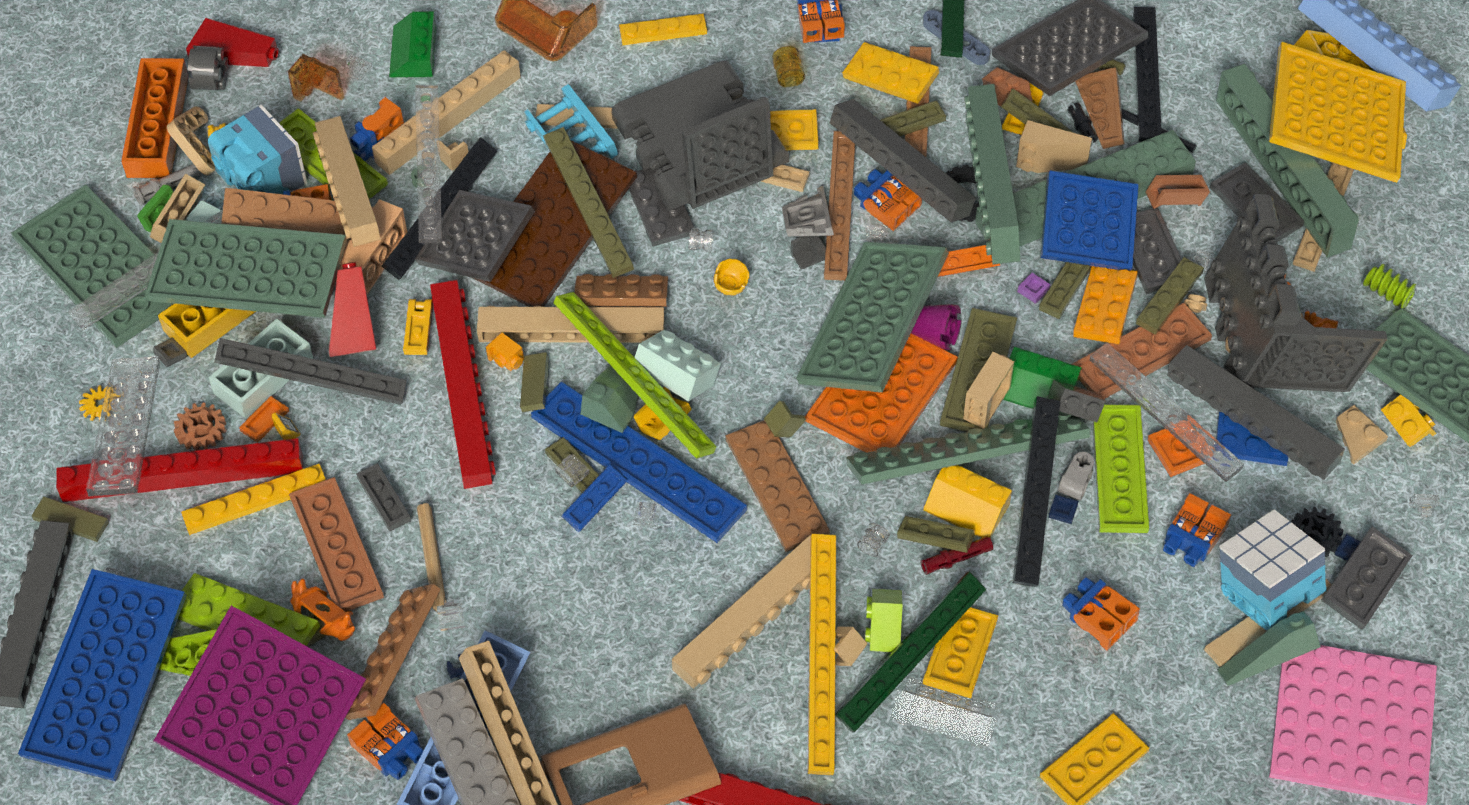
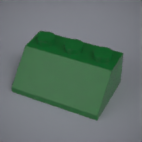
(413, 46)
(1035, 374)

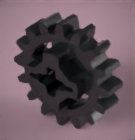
(1319, 527)

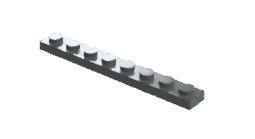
(310, 371)

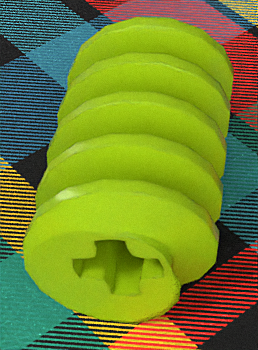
(1390, 286)

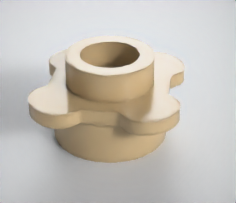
(1196, 303)

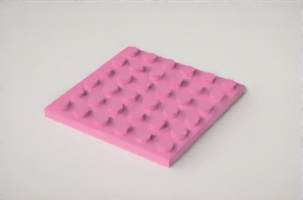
(1355, 724)

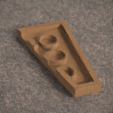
(1103, 103)

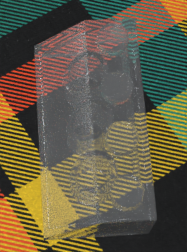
(946, 712)

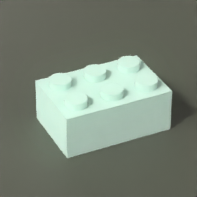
(677, 364)

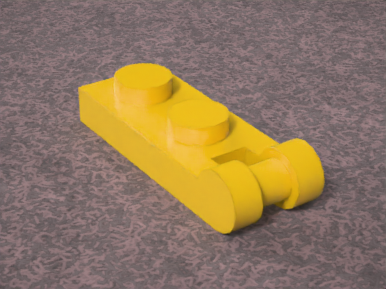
(417, 327)

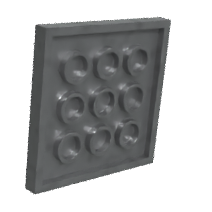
(476, 235)

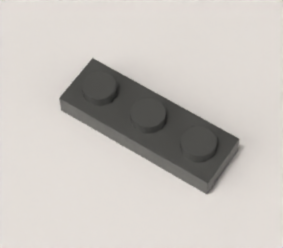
(383, 497)

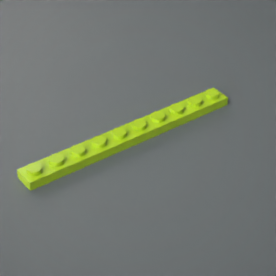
(635, 375)

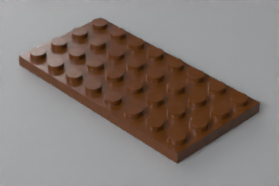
(556, 230)

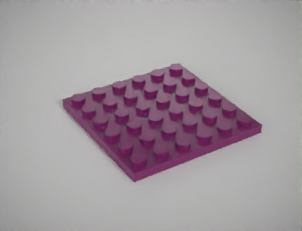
(260, 709)

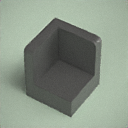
(808, 251)

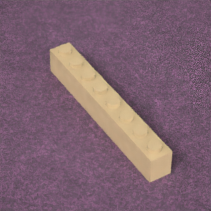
(453, 108)
(345, 182)
(551, 325)
(745, 618)
(506, 725)

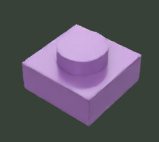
(1033, 288)

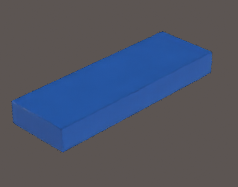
(594, 498)

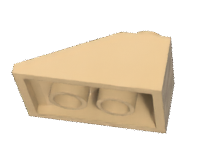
(1051, 149)

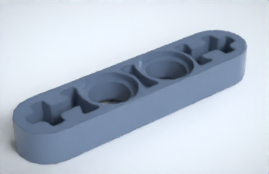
(968, 51)

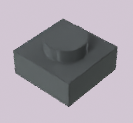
(170, 352)

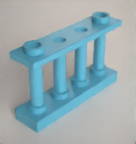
(581, 115)

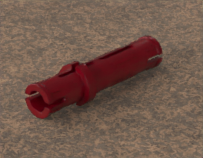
(947, 559)

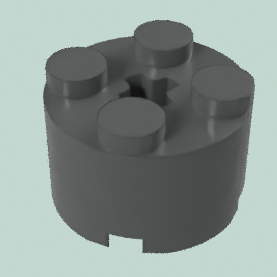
(207, 68)

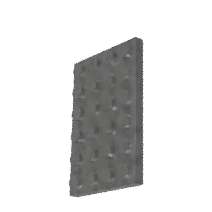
(1069, 44)

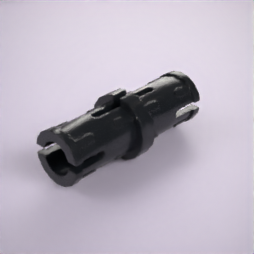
(1082, 122)

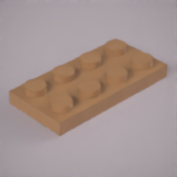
(622, 290)

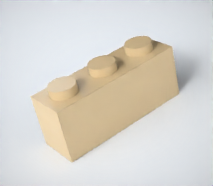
(179, 205)

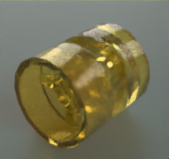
(788, 66)

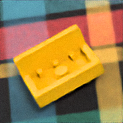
(1408, 420)
(651, 424)

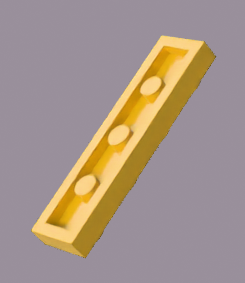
(662, 29)

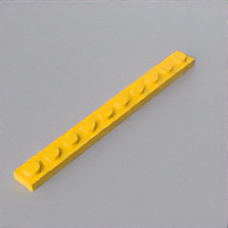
(822, 655)

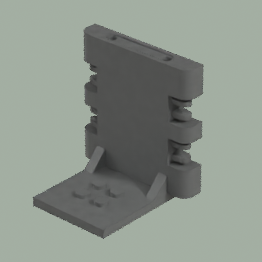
(701, 136)
(1263, 318)

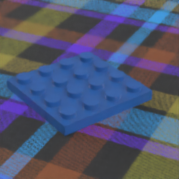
(1089, 221)

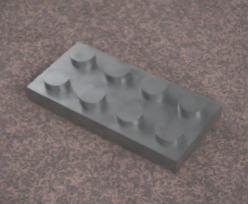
(1238, 188)
(660, 224)
(1154, 250)
(1366, 578)

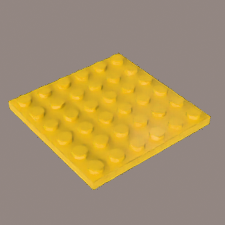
(1338, 112)

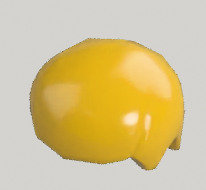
(730, 274)

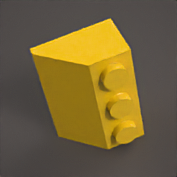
(968, 500)

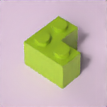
(885, 613)

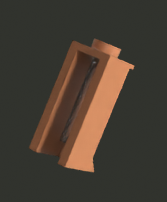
(1177, 190)

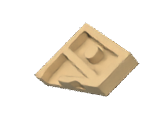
(1359, 433)

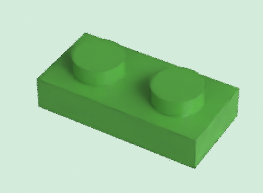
(154, 207)

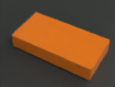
(261, 420)

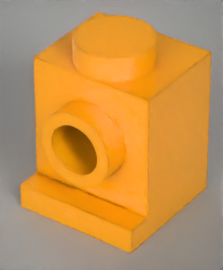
(505, 352)

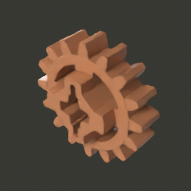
(199, 426)

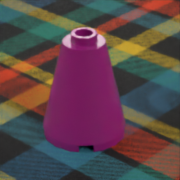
(938, 325)

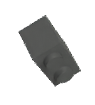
(1077, 401)

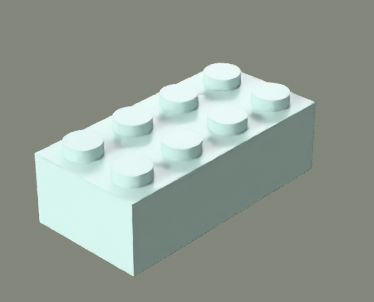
(248, 389)

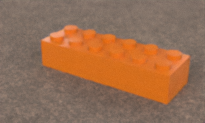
(156, 102)

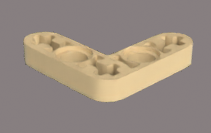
(183, 130)

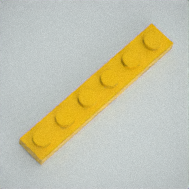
(250, 499)

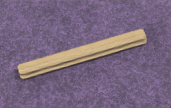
(431, 551)

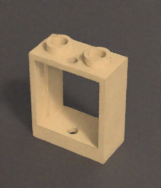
(988, 390)

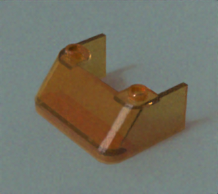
(541, 32)

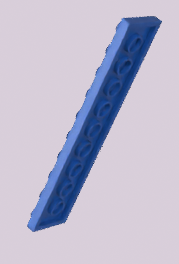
(643, 465)

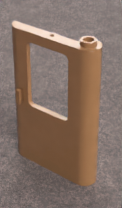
(665, 754)

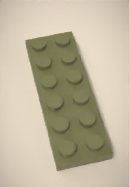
(983, 335)

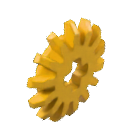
(90, 404)

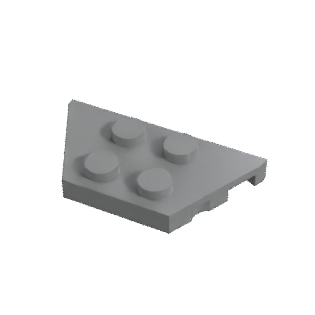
(808, 216)

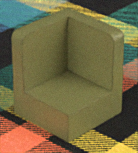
(782, 421)

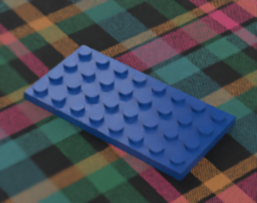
(103, 675)

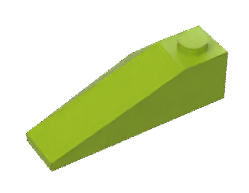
(185, 652)

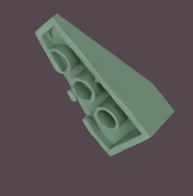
(610, 400)
(1277, 645)

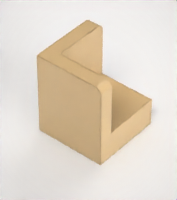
(453, 154)
(849, 645)

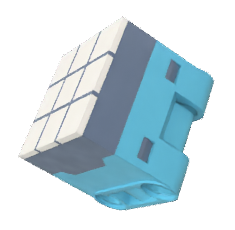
(257, 154)
(1271, 569)

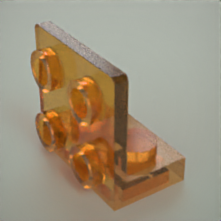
(310, 73)

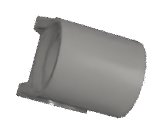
(1077, 477)

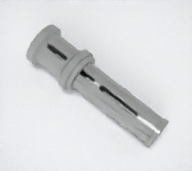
(148, 190)

